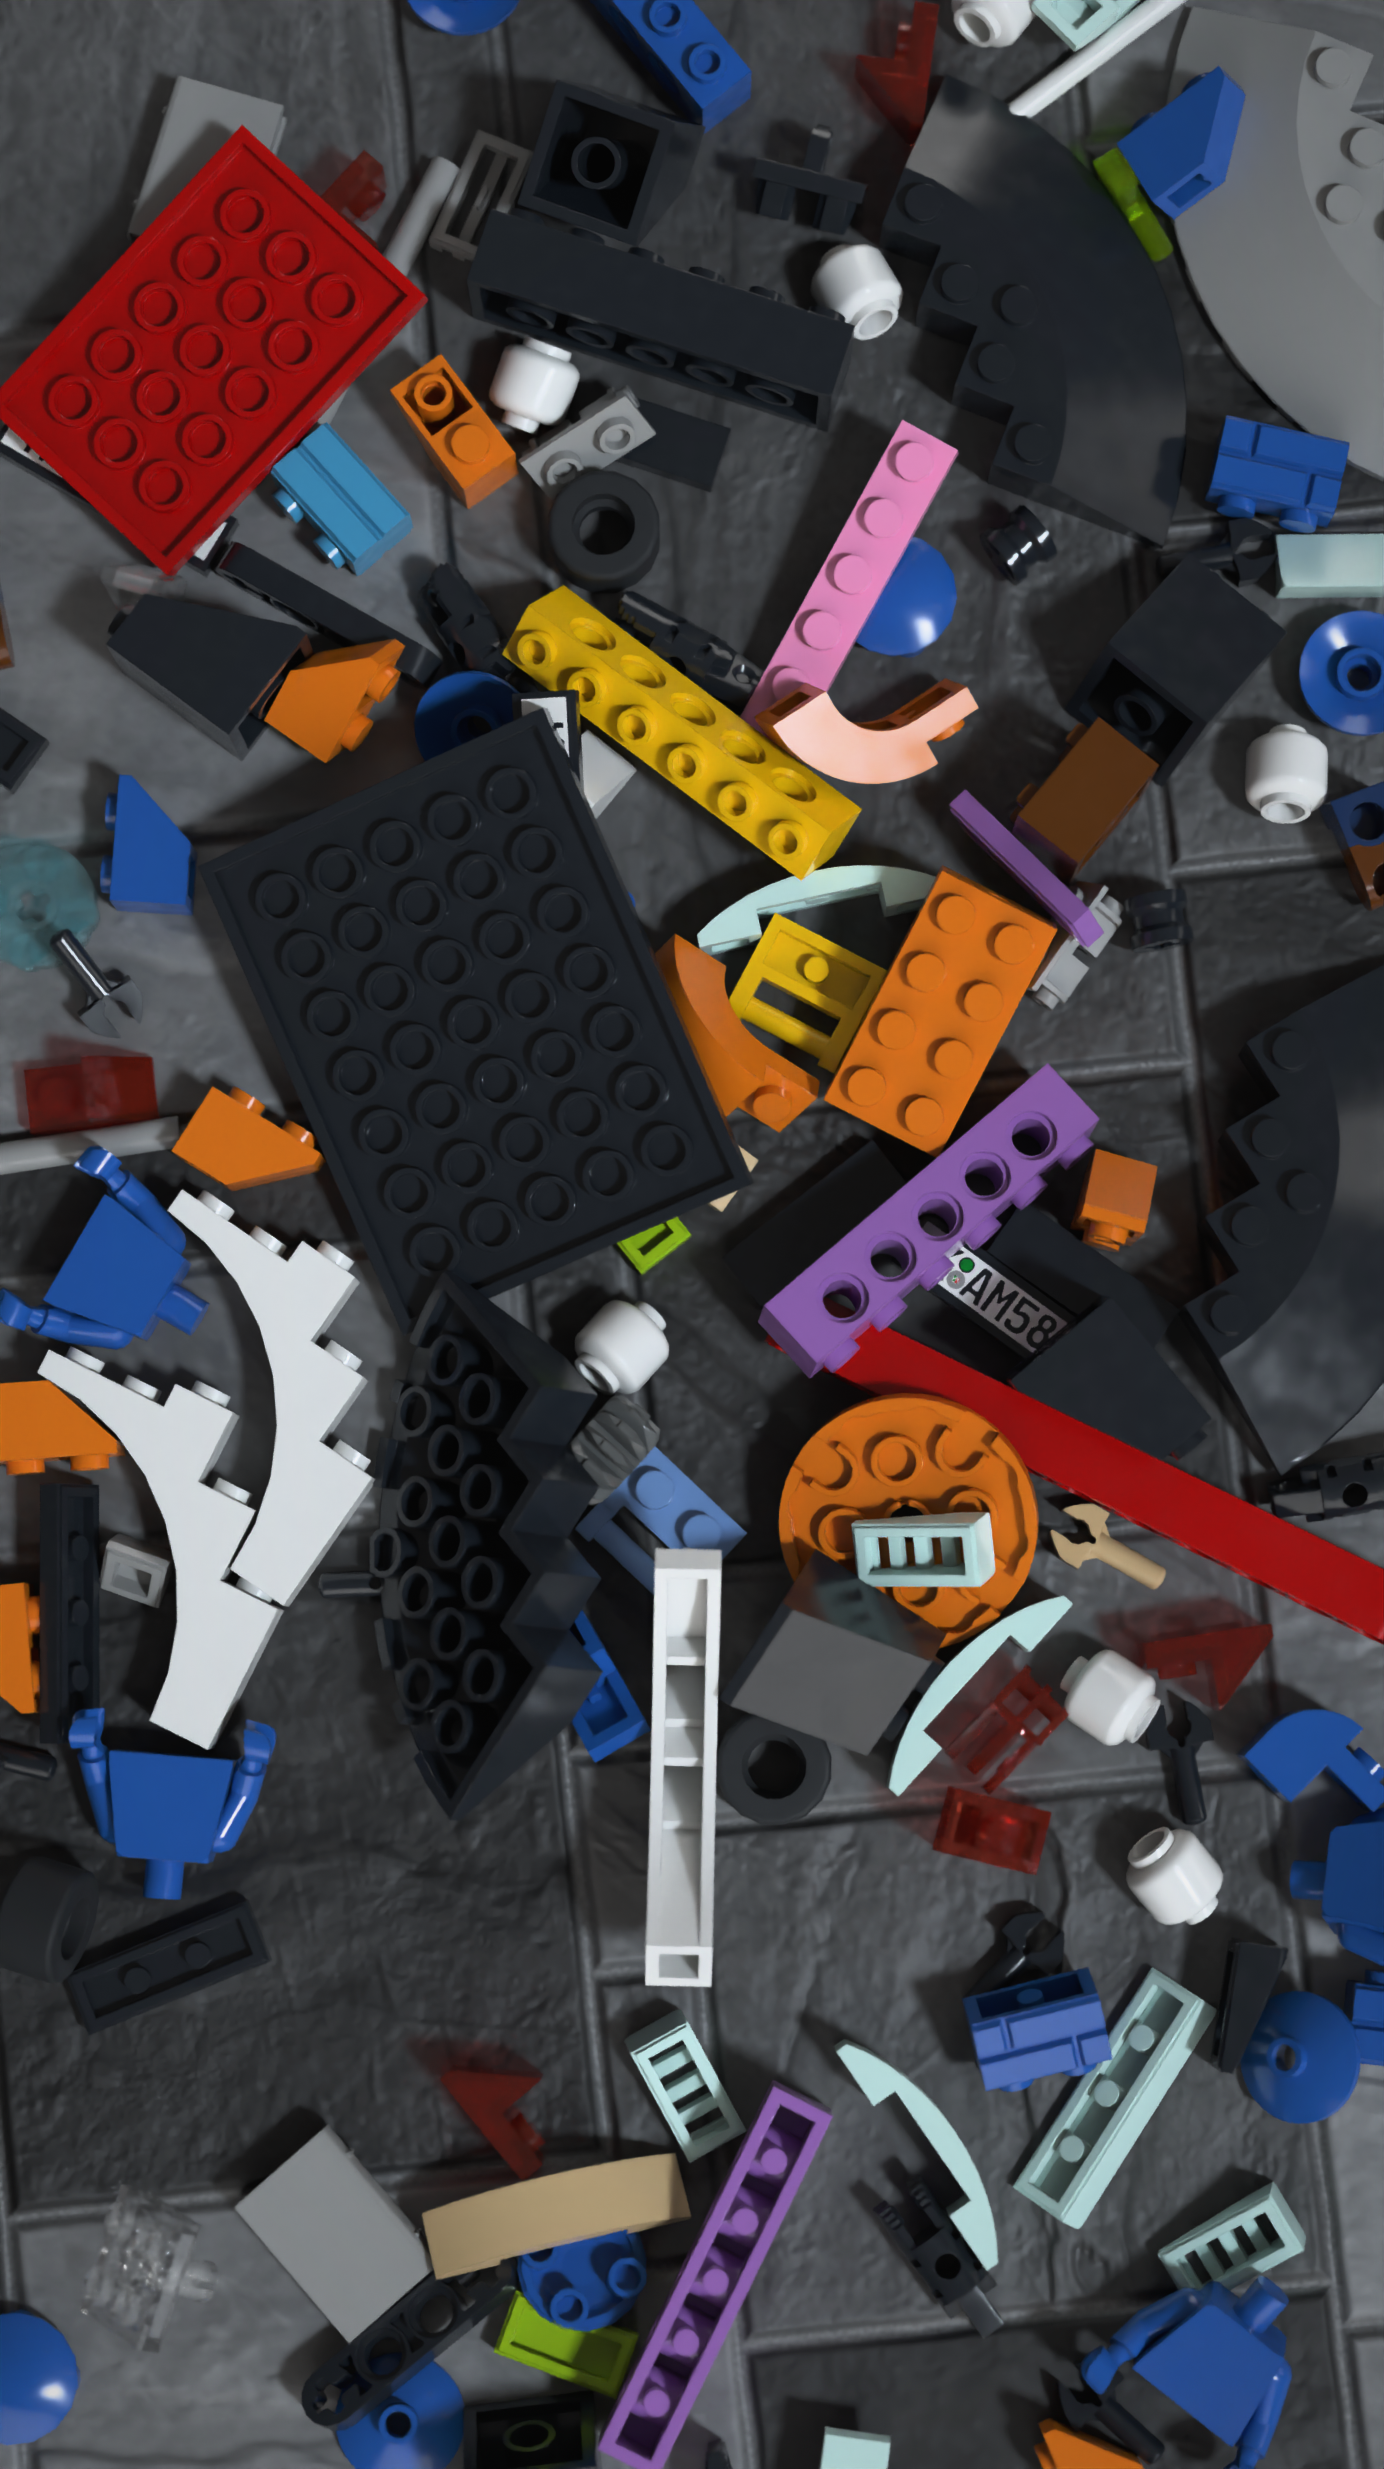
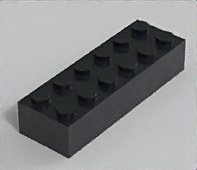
(660, 318)

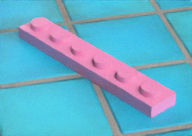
(856, 568)

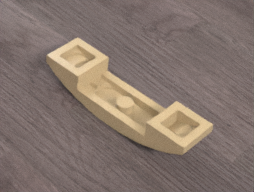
(555, 2212)

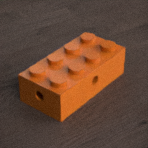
(940, 1011)

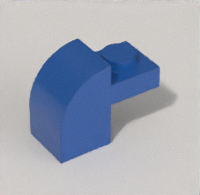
(609, 1712)
(1304, 1743)

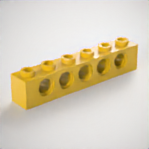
(682, 732)

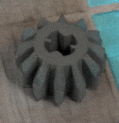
(614, 1443)

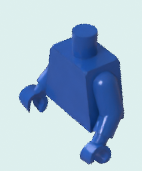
(119, 1272)
(169, 1803)
(1349, 1884)
(1211, 2358)

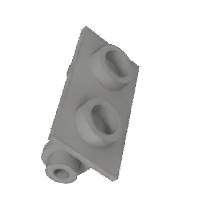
(603, 435)
(1060, 969)

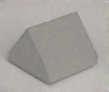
(136, 1570)

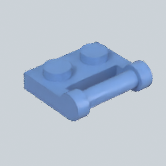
(669, 1508)

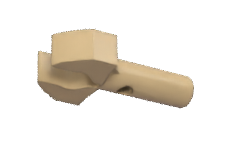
(1105, 1548)

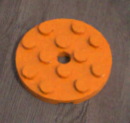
(923, 1456)

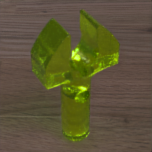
(1123, 186)

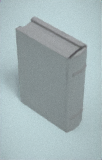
(191, 132)
(337, 2233)

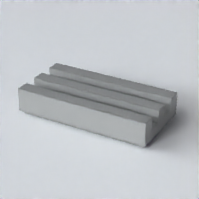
(462, 246)

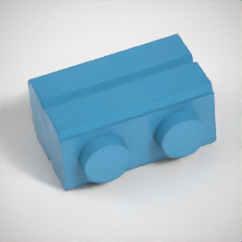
(340, 500)

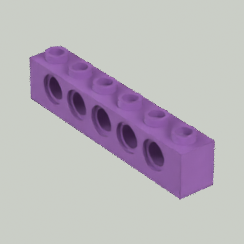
(1039, 1108)
(714, 2278)

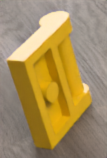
(815, 974)

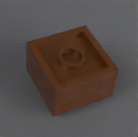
(1082, 799)

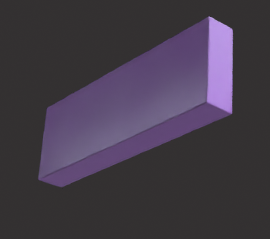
(1026, 869)

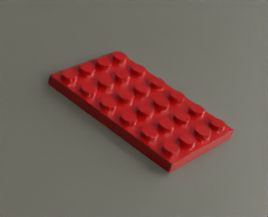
(207, 351)

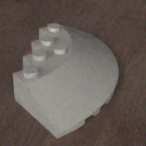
(1296, 231)

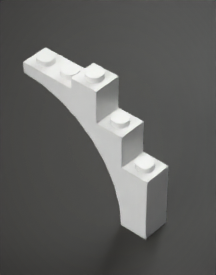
(294, 1303)
(176, 1447)
(683, 1767)

